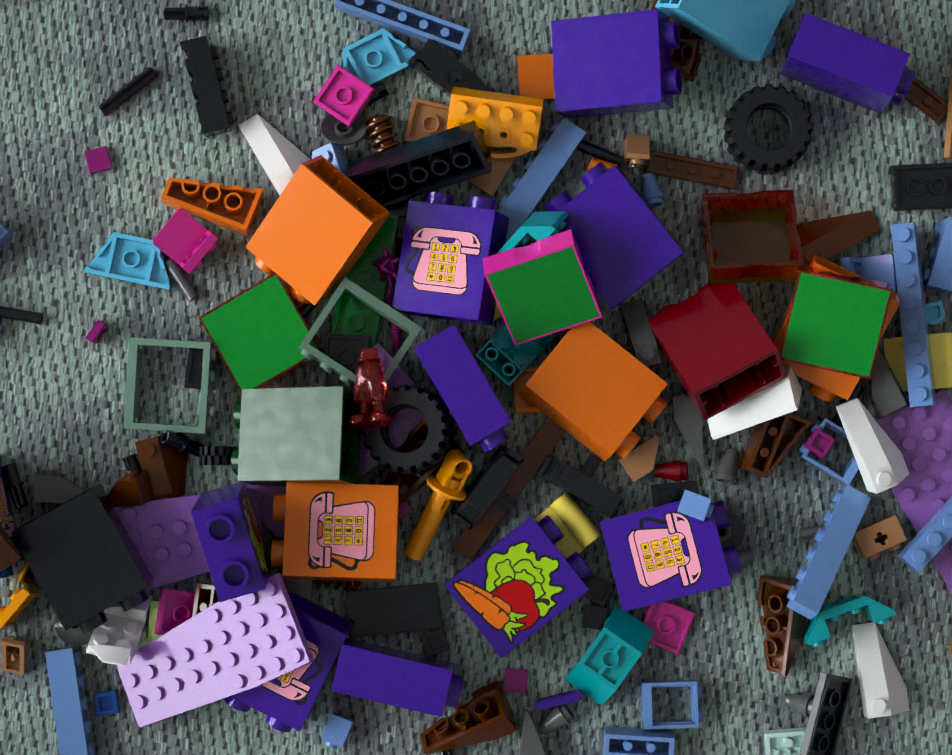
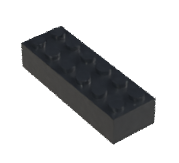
(423, 165)

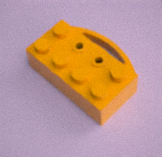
(497, 114)

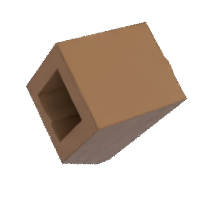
(636, 151)
(641, 459)

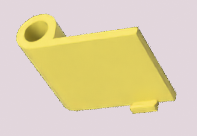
(940, 355)
(573, 523)

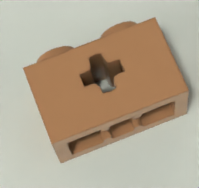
(892, 538)

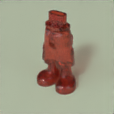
(369, 388)

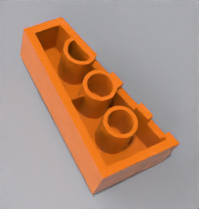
(216, 203)

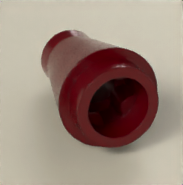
(672, 470)

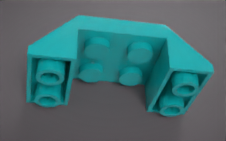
(538, 226)
(506, 359)
(816, 629)
(610, 656)

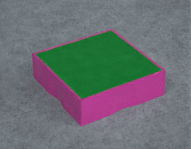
(542, 287)

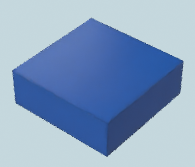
(106, 702)

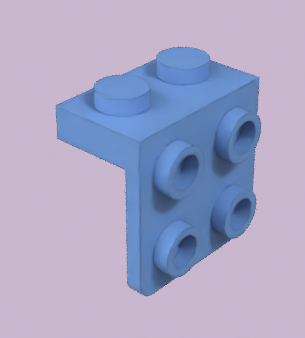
(875, 268)

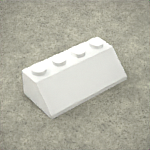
(763, 406)

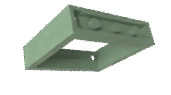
(375, 304)
(207, 398)

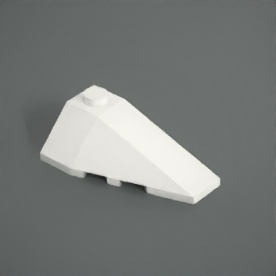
(273, 151)
(875, 453)
(879, 679)

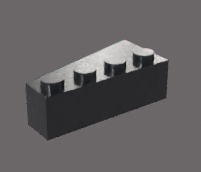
(207, 86)

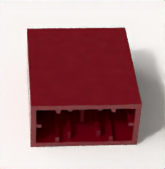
(717, 348)

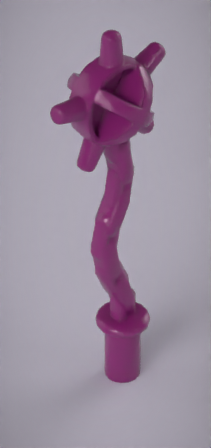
(387, 268)

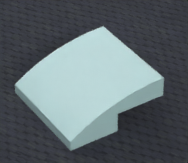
(784, 741)

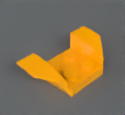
(19, 598)

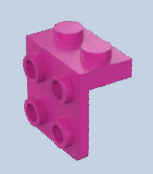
(185, 240)

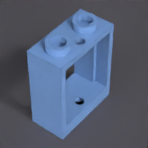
(850, 469)
(646, 704)

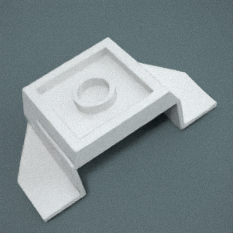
(120, 635)

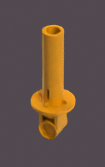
(446, 486)

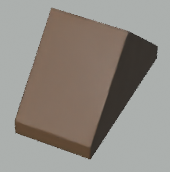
(15, 654)

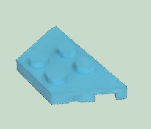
(377, 57)
(130, 260)

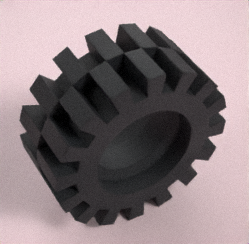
(215, 455)

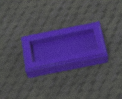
(558, 699)

